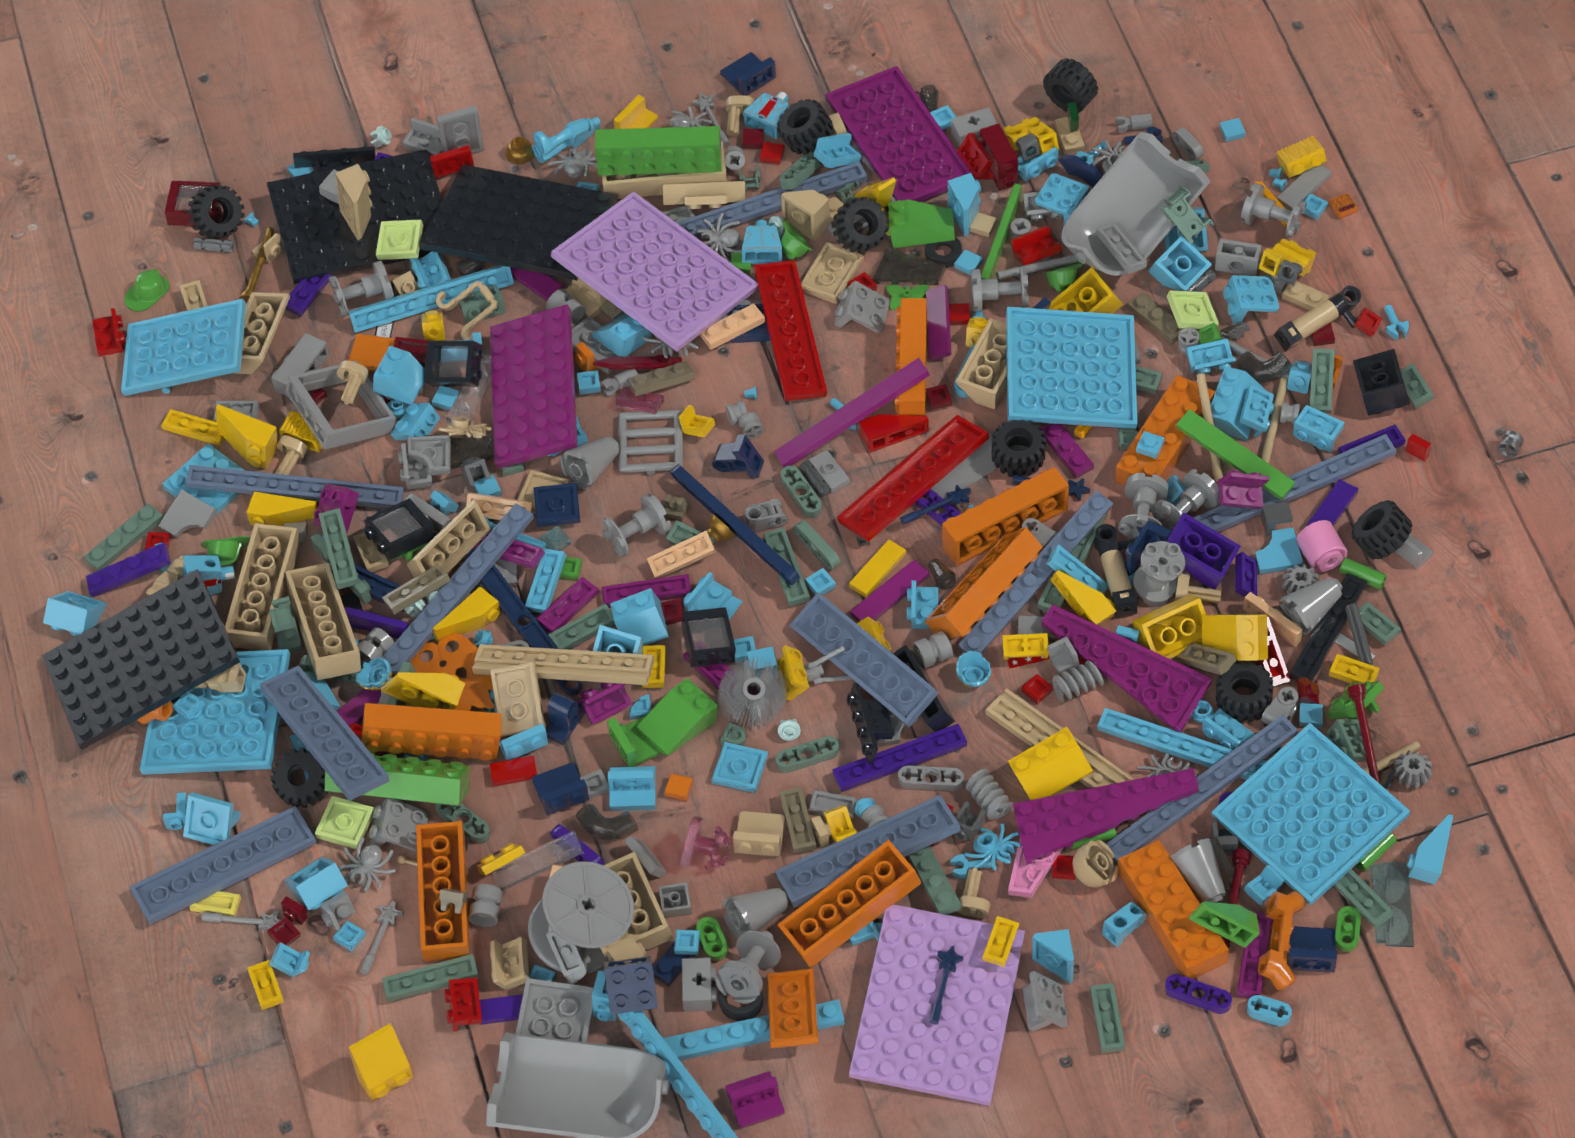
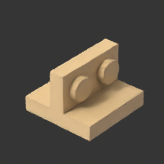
(587, 296)

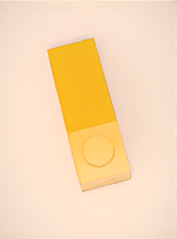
(879, 191)
(278, 510)
(1083, 599)
(471, 614)

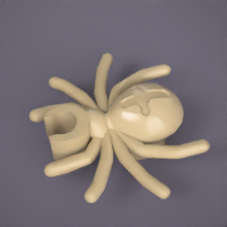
(460, 426)

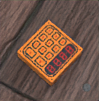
(1343, 205)

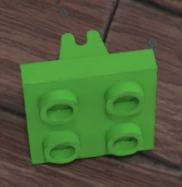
(1344, 707)

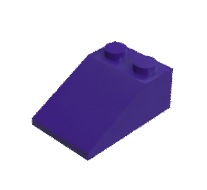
(1204, 550)

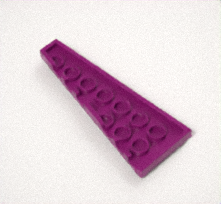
(1151, 679)
(1068, 817)

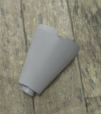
(589, 461)
(1311, 603)
(1201, 870)
(754, 909)

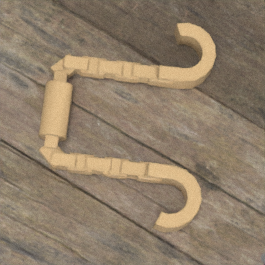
(485, 292)

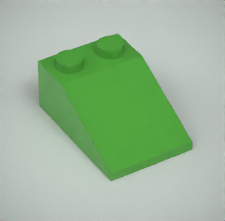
(919, 223)
(678, 717)

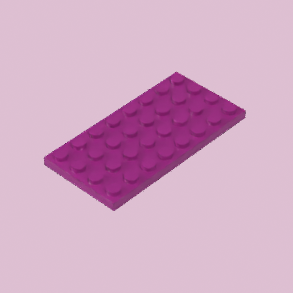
(898, 135)
(533, 386)

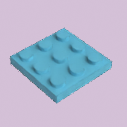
(207, 457)

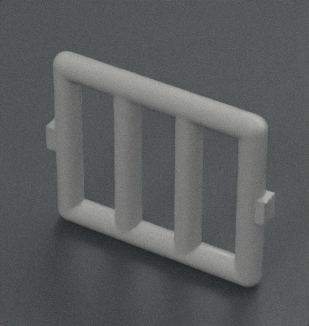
(624, 433)

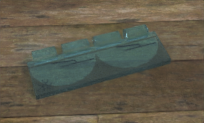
(1393, 887)

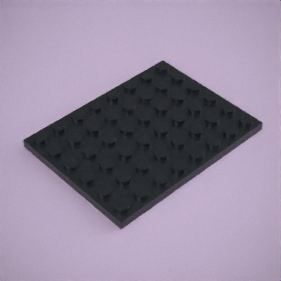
(511, 219)
(319, 237)
(140, 659)

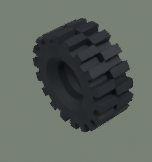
(293, 793)

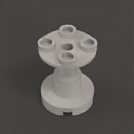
(1265, 208)
(368, 285)
(990, 288)
(1200, 492)
(1144, 494)
(647, 518)
(1157, 576)
(742, 977)

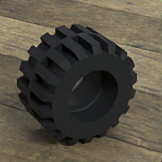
(1070, 83)
(803, 125)
(231, 208)
(875, 218)
(1013, 461)
(1381, 529)
(1244, 706)

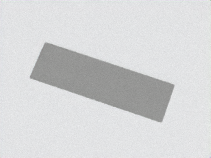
(971, 469)

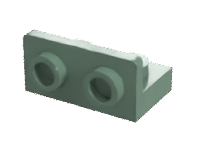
(476, 303)
(1348, 738)

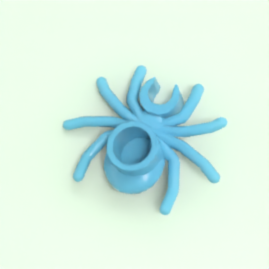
(990, 846)

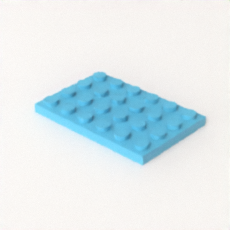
(184, 347)

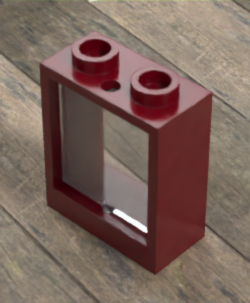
(1005, 159)
(178, 200)

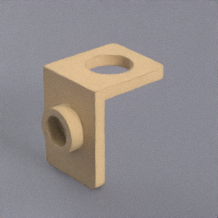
(272, 248)
(405, 283)

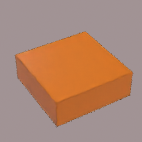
(678, 787)

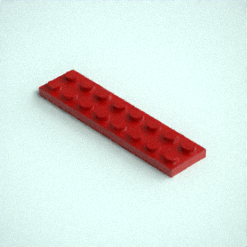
(790, 330)
(912, 478)

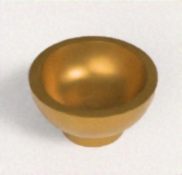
(519, 151)
(719, 530)

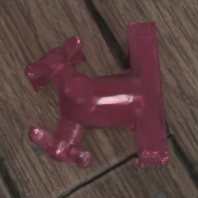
(704, 845)

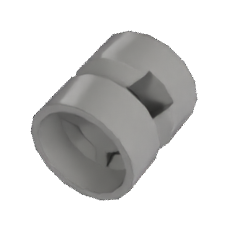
(561, 298)
(375, 646)
(934, 649)
(485, 905)

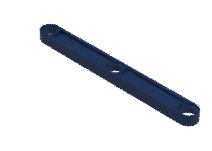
(739, 528)
(514, 610)

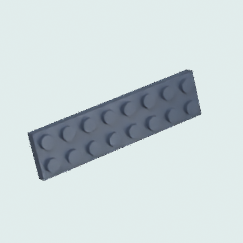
(864, 659)
(324, 733)
(906, 831)
(222, 865)

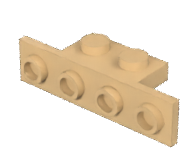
(703, 193)

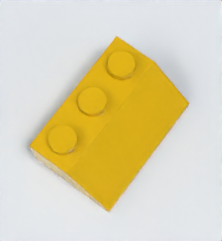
(1172, 626)
(1050, 765)

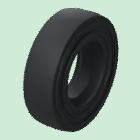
(949, 259)

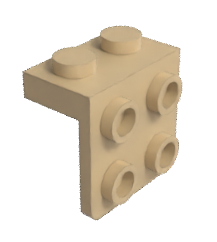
(759, 833)

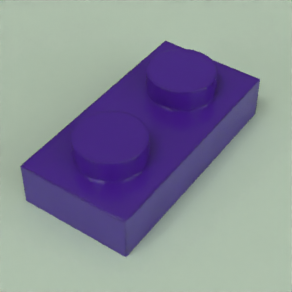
(1245, 574)

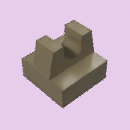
(676, 507)
(453, 896)

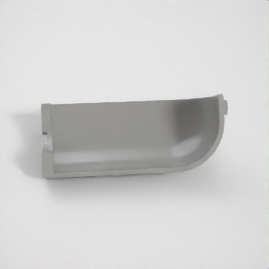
(1131, 199)
(575, 1088)

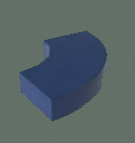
(1081, 169)

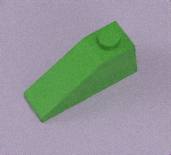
(1228, 921)

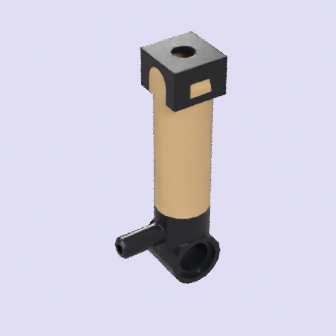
(1326, 312)
(1115, 571)

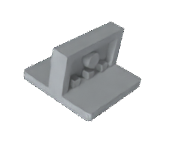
(1044, 1002)

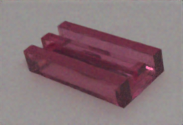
(647, 402)

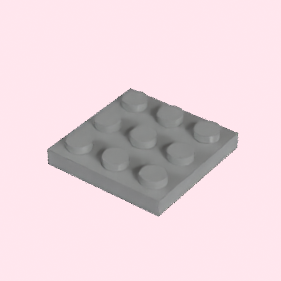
(555, 1010)

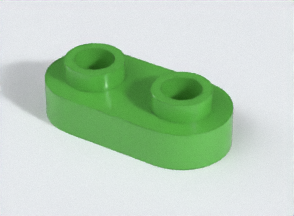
(1346, 930)
(712, 940)

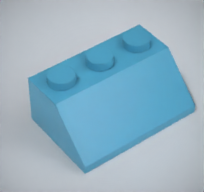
(1229, 401)

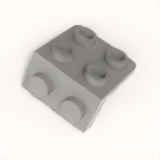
(862, 306)
(396, 824)

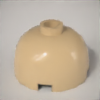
(1094, 864)

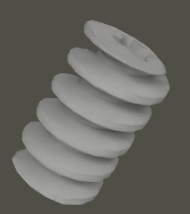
(1076, 679)
(988, 795)

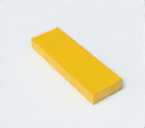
(192, 427)
(877, 568)

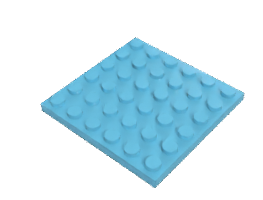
(1071, 367)
(227, 733)
(1310, 813)

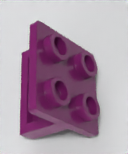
(1242, 489)
(337, 497)
(604, 701)
(755, 1099)

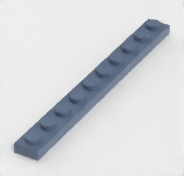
(771, 201)
(1307, 481)
(287, 485)
(1035, 575)
(459, 586)
(1209, 784)

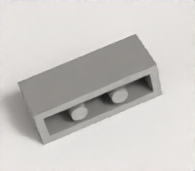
(305, 357)

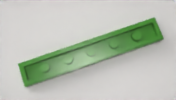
(1002, 232)
(1234, 453)

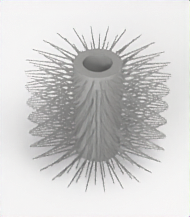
(748, 701)

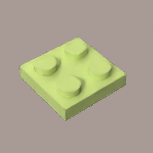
(399, 239)
(1191, 309)
(344, 822)

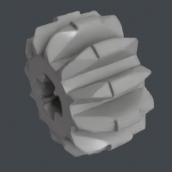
(1298, 578)
(1413, 769)

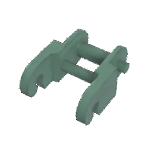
(756, 178)
(847, 190)

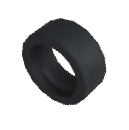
(740, 1014)

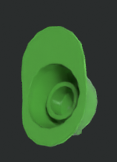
(793, 242)
(1062, 276)
(146, 291)
(226, 549)

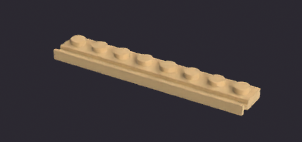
(568, 664)
(1034, 727)

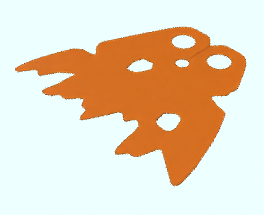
(476, 686)

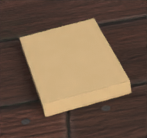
(830, 264)
(517, 698)

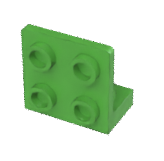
(631, 743)

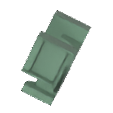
(1185, 215)
(284, 619)

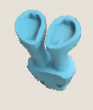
(573, 135)

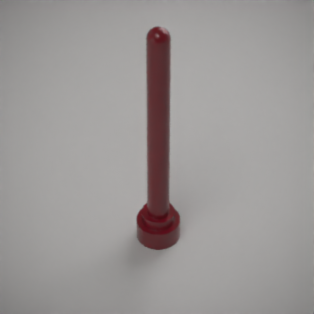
(1357, 694)
(1240, 860)

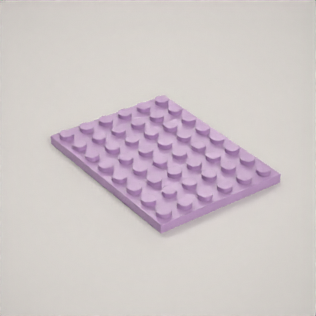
(655, 271)
(895, 1034)

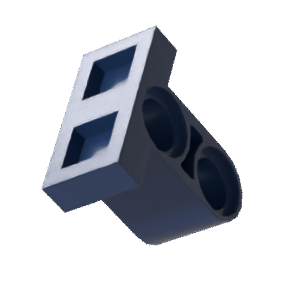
(738, 457)
(563, 717)

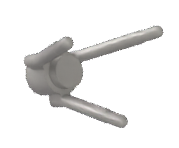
(815, 669)

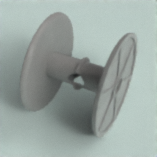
(584, 907)

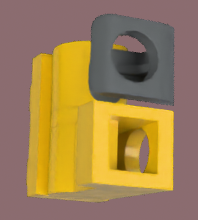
(1031, 133)
(1289, 255)

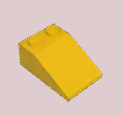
(1087, 294)
(248, 436)
(1238, 634)
(425, 689)
(380, 1062)

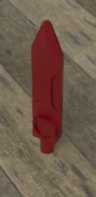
(639, 362)

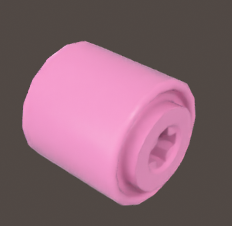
(1321, 546)

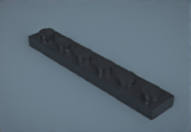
(1327, 630)

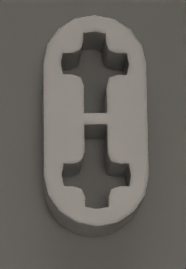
(1188, 144)

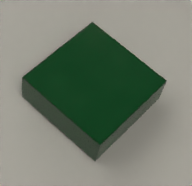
(1073, 117)

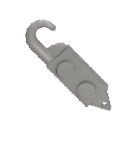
(568, 957)

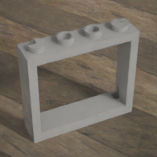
(297, 391)

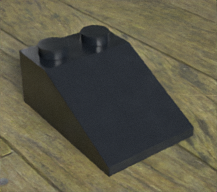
(1381, 382)

